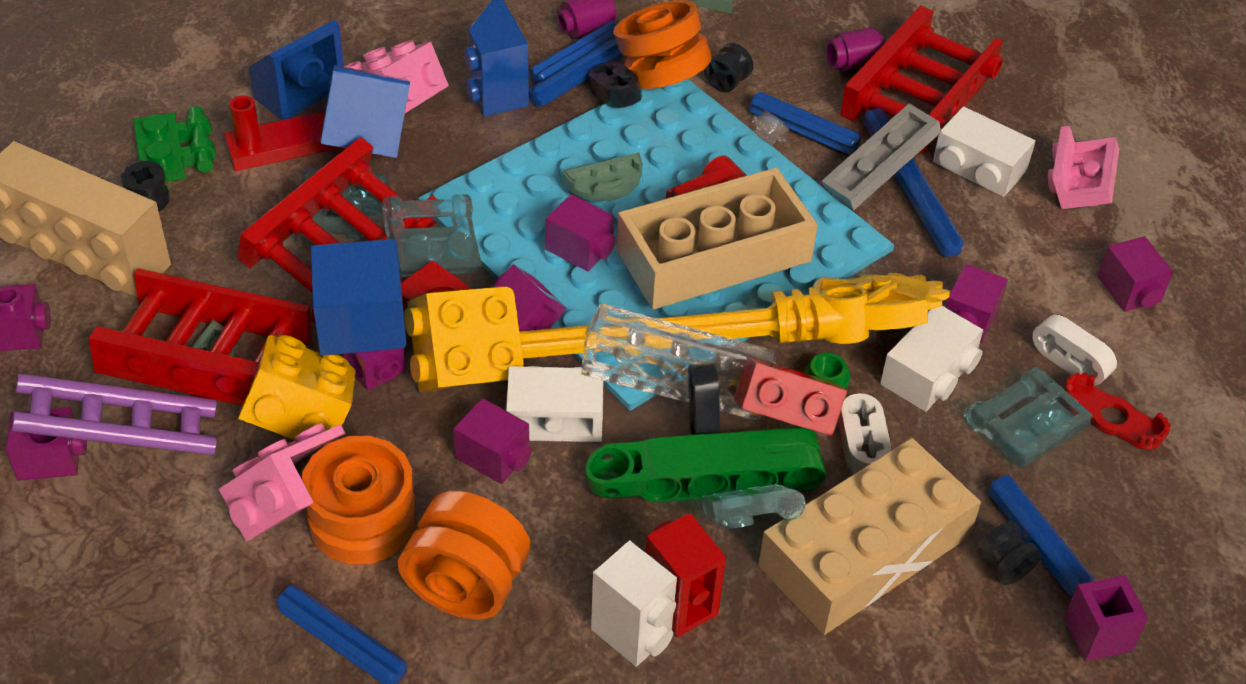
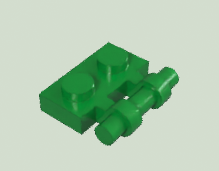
(160, 139)

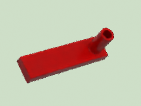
(273, 142)

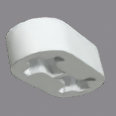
(1074, 348)
(855, 435)

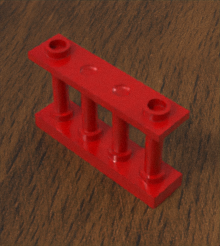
(901, 52)
(320, 191)
(186, 368)

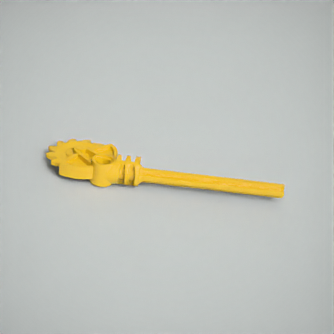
(833, 311)

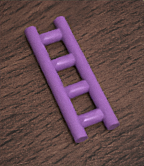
(92, 429)

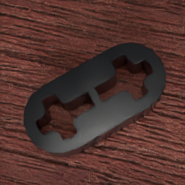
(615, 84)
(703, 399)

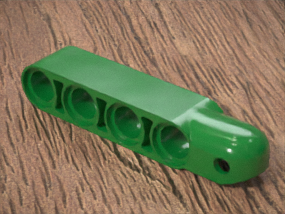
(706, 464)

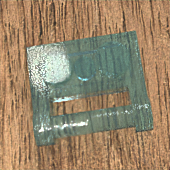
(450, 247)
(1034, 427)
(739, 506)

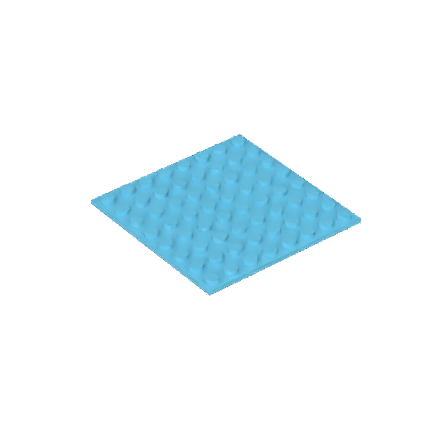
(677, 136)

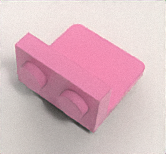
(410, 62)
(269, 486)

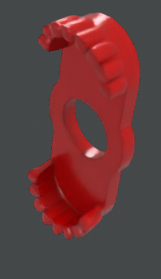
(1137, 430)

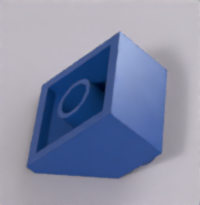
(497, 61)
(298, 72)

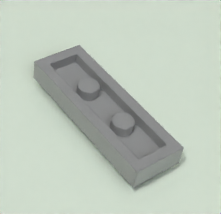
(881, 156)

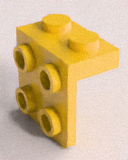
(463, 337)
(298, 389)

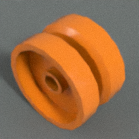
(663, 43)
(360, 499)
(464, 555)

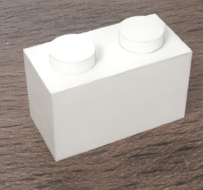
(983, 151)
(932, 358)
(556, 403)
(633, 603)

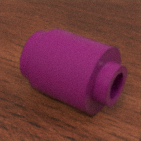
(584, 16)
(853, 48)

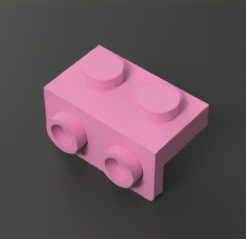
(1083, 170)

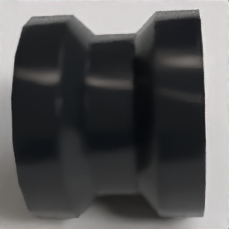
(729, 67)
(147, 180)
(1008, 553)

